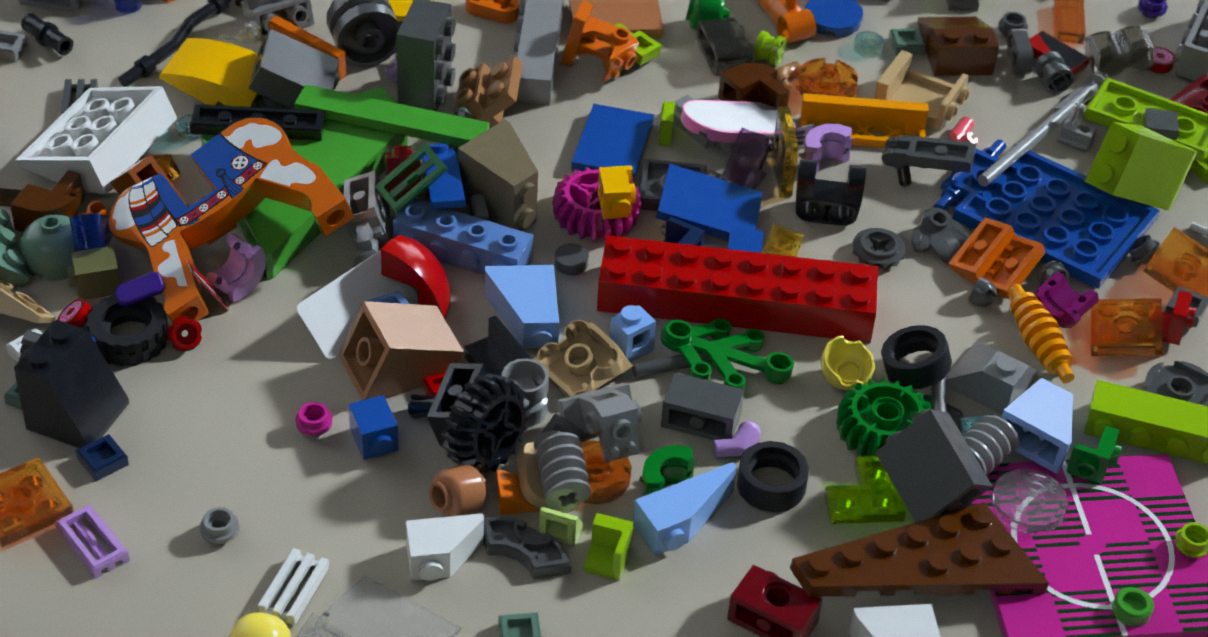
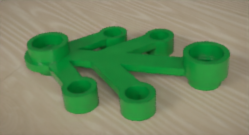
(684, 338)

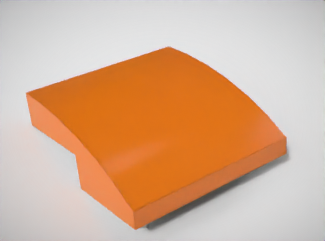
(997, 256)

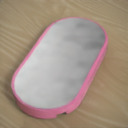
(725, 118)

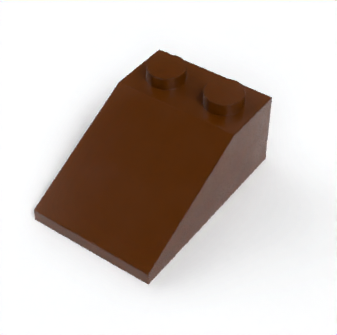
(959, 45)

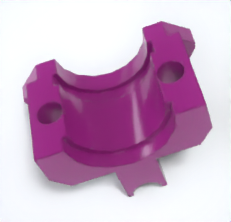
(1063, 302)

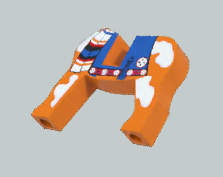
(242, 168)

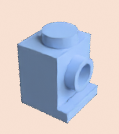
(635, 325)

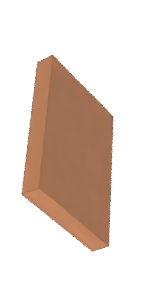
(633, 14)

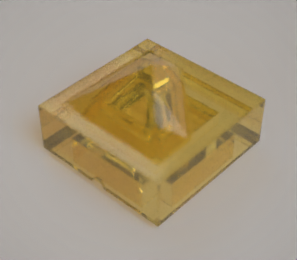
(783, 241)

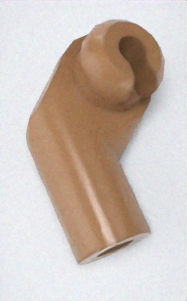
(787, 72)

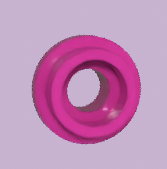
(313, 419)

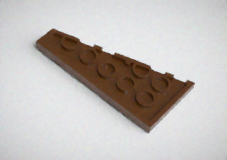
(931, 556)

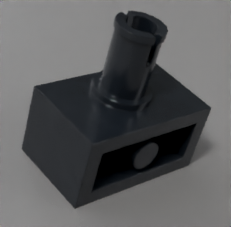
(437, 407)

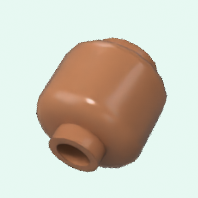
(458, 490)

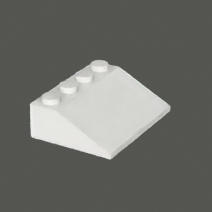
(101, 135)

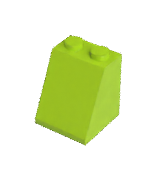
(1140, 165)

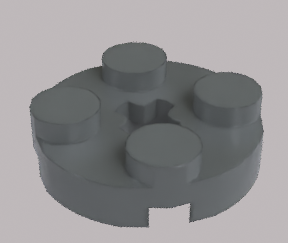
(1183, 375)

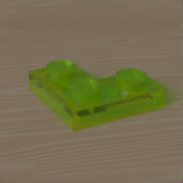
(869, 501)

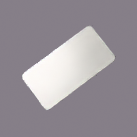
(335, 306)

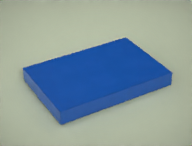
(613, 139)
(708, 202)

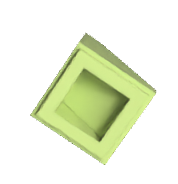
(560, 525)

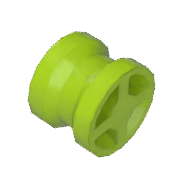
(770, 48)

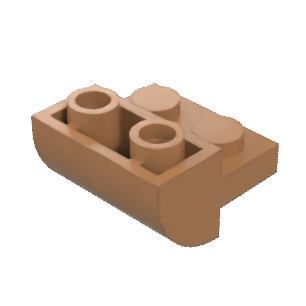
(489, 91)

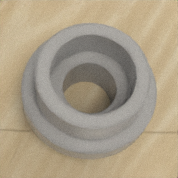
(219, 525)

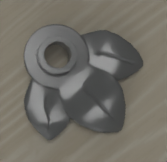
(942, 237)

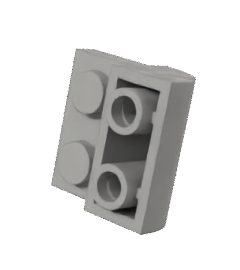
(261, 11)

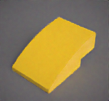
(212, 72)

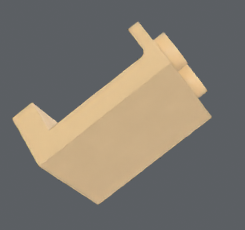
(909, 85)

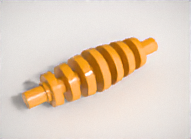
(1041, 333)

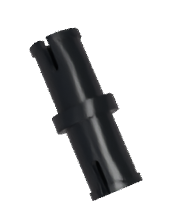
(47, 34)

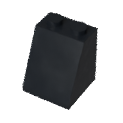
(68, 387)

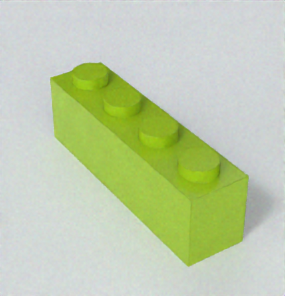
(1149, 420)

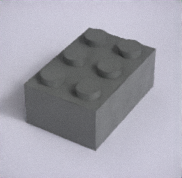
(425, 55)

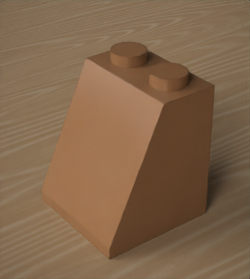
(397, 347)

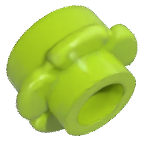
(1192, 540)

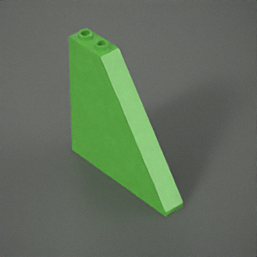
(342, 154)

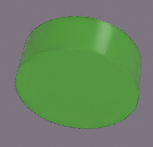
(1132, 606)

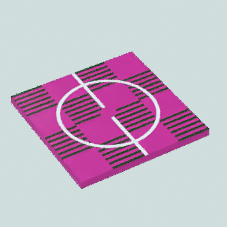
(1109, 541)

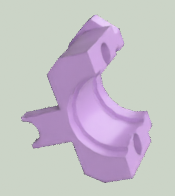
(828, 142)
(241, 270)

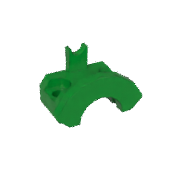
(667, 466)

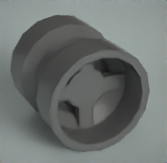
(1053, 72)

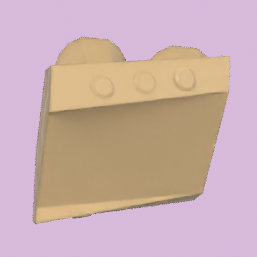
(582, 359)

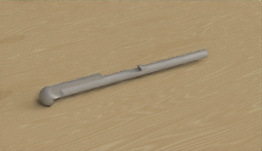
(1061, 112)

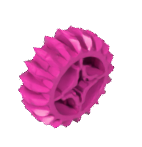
(579, 208)

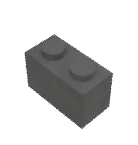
(702, 407)

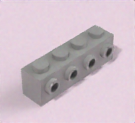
(1193, 50)

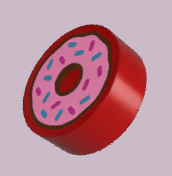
(1163, 60)
(75, 313)

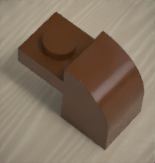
(753, 84)
(38, 202)

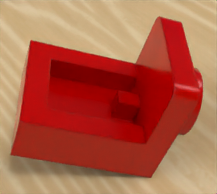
(1183, 316)

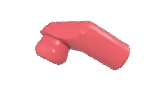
(963, 130)

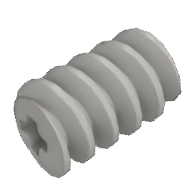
(991, 441)
(562, 470)

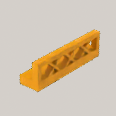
(865, 116)

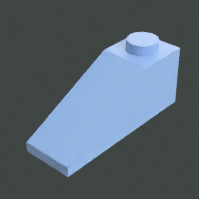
(679, 511)

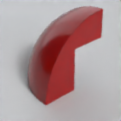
(417, 266)

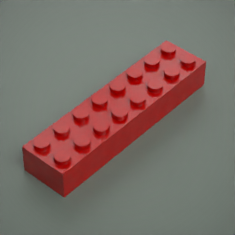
(739, 286)

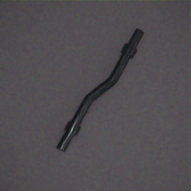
(147, 64)

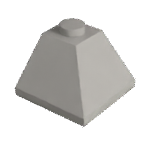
(990, 377)

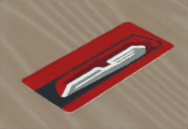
(207, 284)

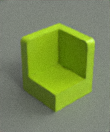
(609, 546)

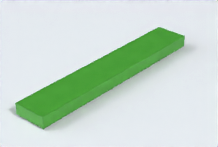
(390, 116)

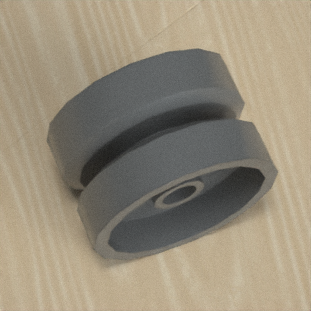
(363, 30)

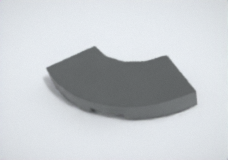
(534, 550)

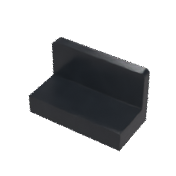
(496, 349)

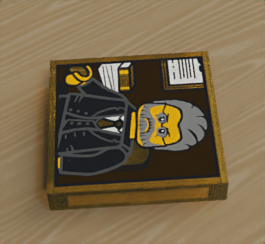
(784, 152)

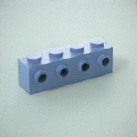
(463, 238)

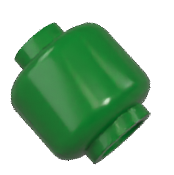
(706, 10)

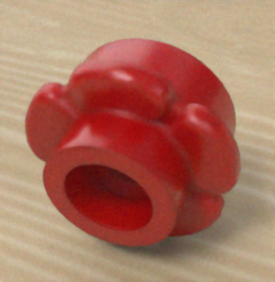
(193, 338)

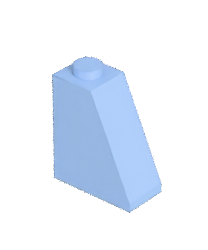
(525, 301)
(1042, 423)

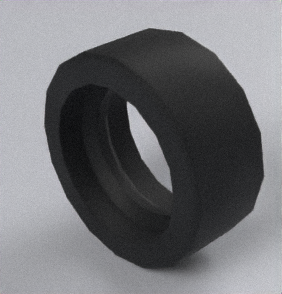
(911, 340)
(766, 496)

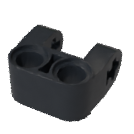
(829, 200)

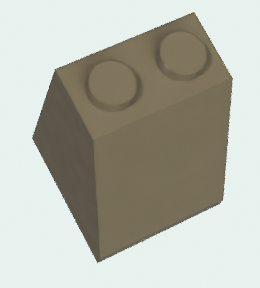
(502, 172)

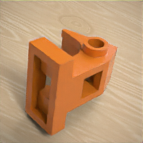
(582, 40)

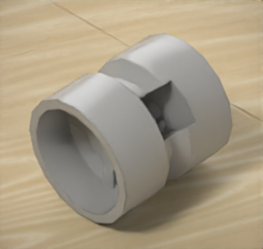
(534, 380)

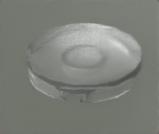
(1029, 501)

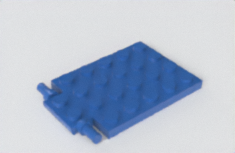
(1051, 206)

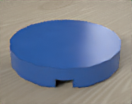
(836, 16)

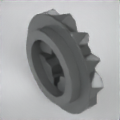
(879, 239)

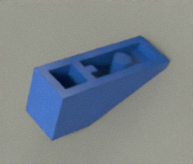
(448, 189)

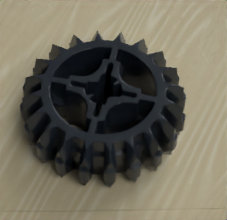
(486, 423)

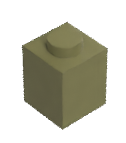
(94, 272)

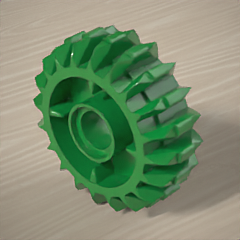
(876, 412)

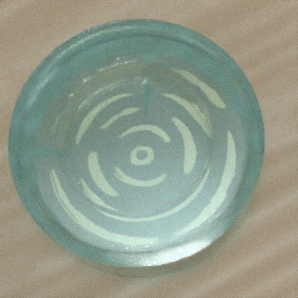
(868, 44)

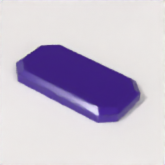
(139, 289)

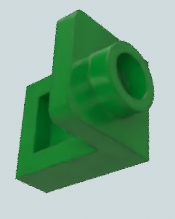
(1093, 463)

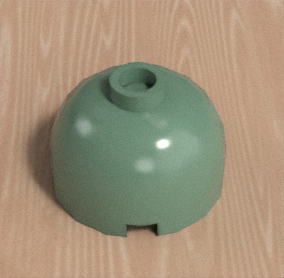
(48, 247)

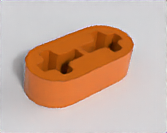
(495, 10)

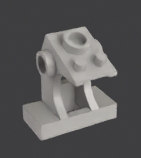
(608, 414)

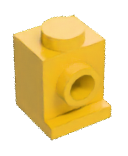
(616, 191)

